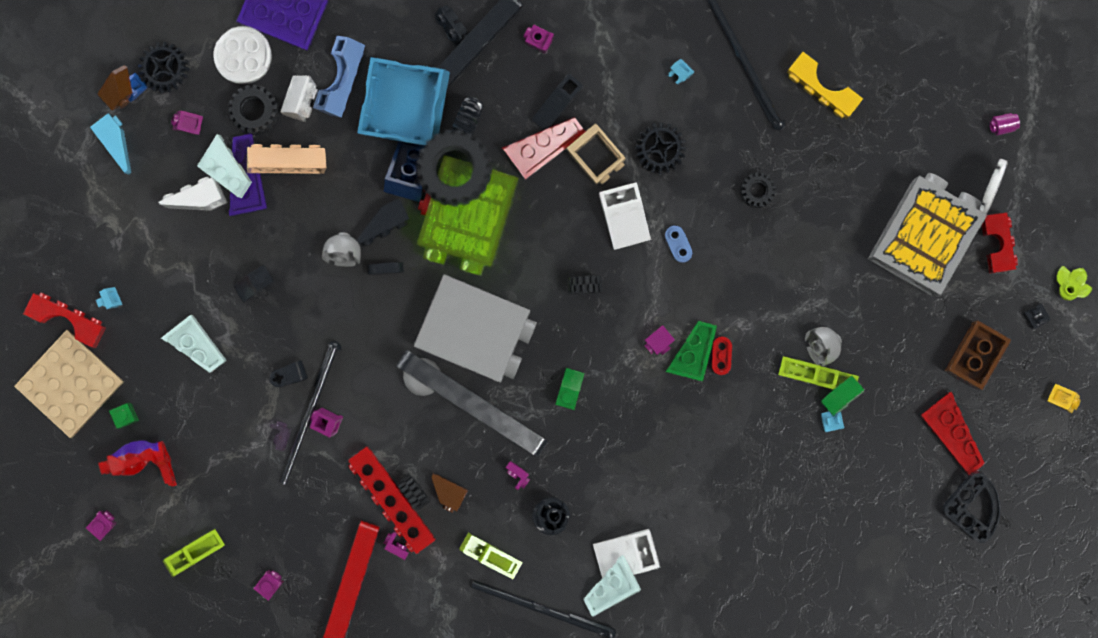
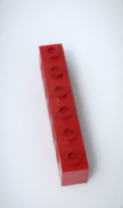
(356, 465)

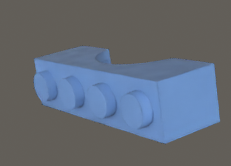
(347, 56)

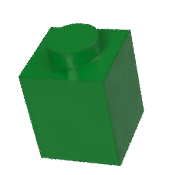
(124, 415)

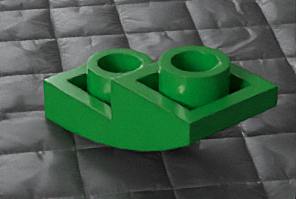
(842, 396)

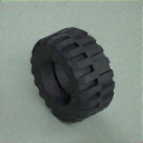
(435, 149)

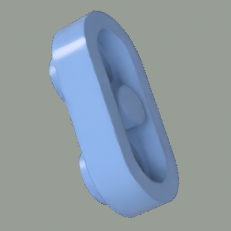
(677, 244)

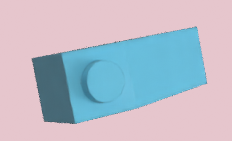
(113, 138)

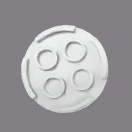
(242, 55)
(993, 185)

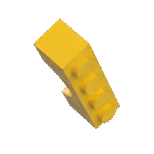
(842, 101)

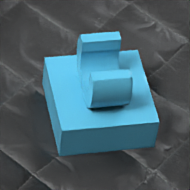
(682, 70)
(109, 298)
(832, 423)

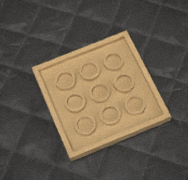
(69, 384)

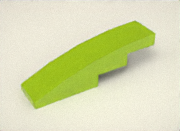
(813, 373)

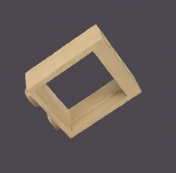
(585, 138)

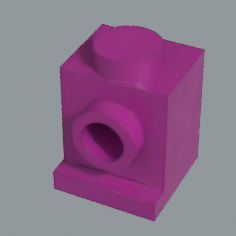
(541, 45)
(320, 425)

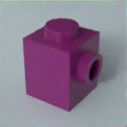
(659, 341)

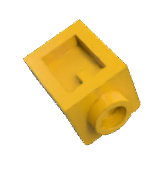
(1064, 398)

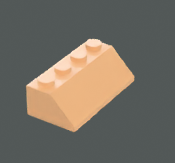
(286, 160)

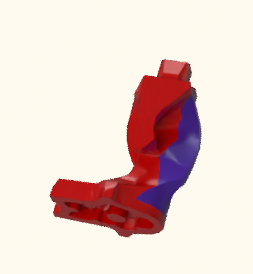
(135, 456)

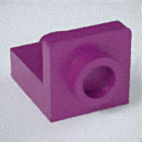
(186, 122)
(516, 471)
(101, 524)
(398, 549)
(269, 584)

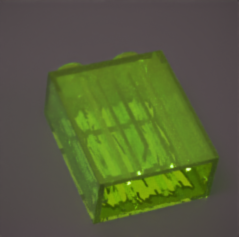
(469, 230)

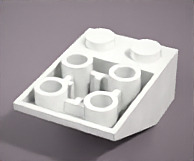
(299, 97)
(203, 196)
(625, 215)
(635, 547)

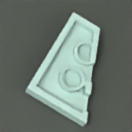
(223, 167)
(195, 343)
(613, 588)

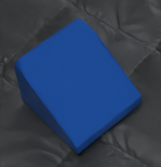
(137, 86)

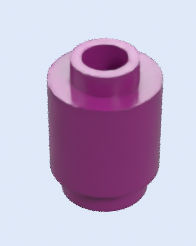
(1004, 124)

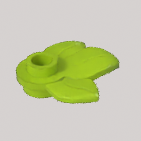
(1074, 281)

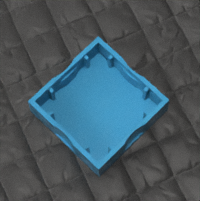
(403, 101)

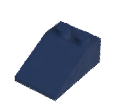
(402, 173)

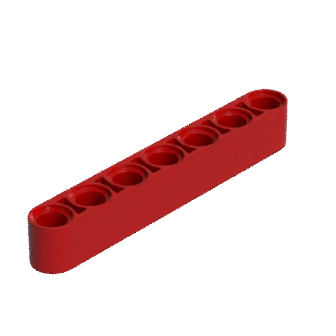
(352, 580)

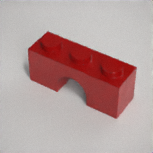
(999, 226)

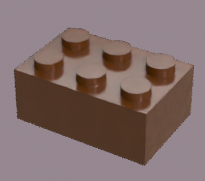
(977, 355)

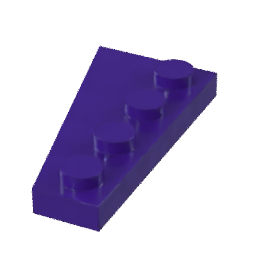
(254, 197)

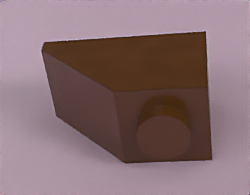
(116, 89)
(449, 493)

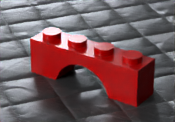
(86, 330)

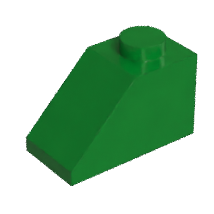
(570, 389)

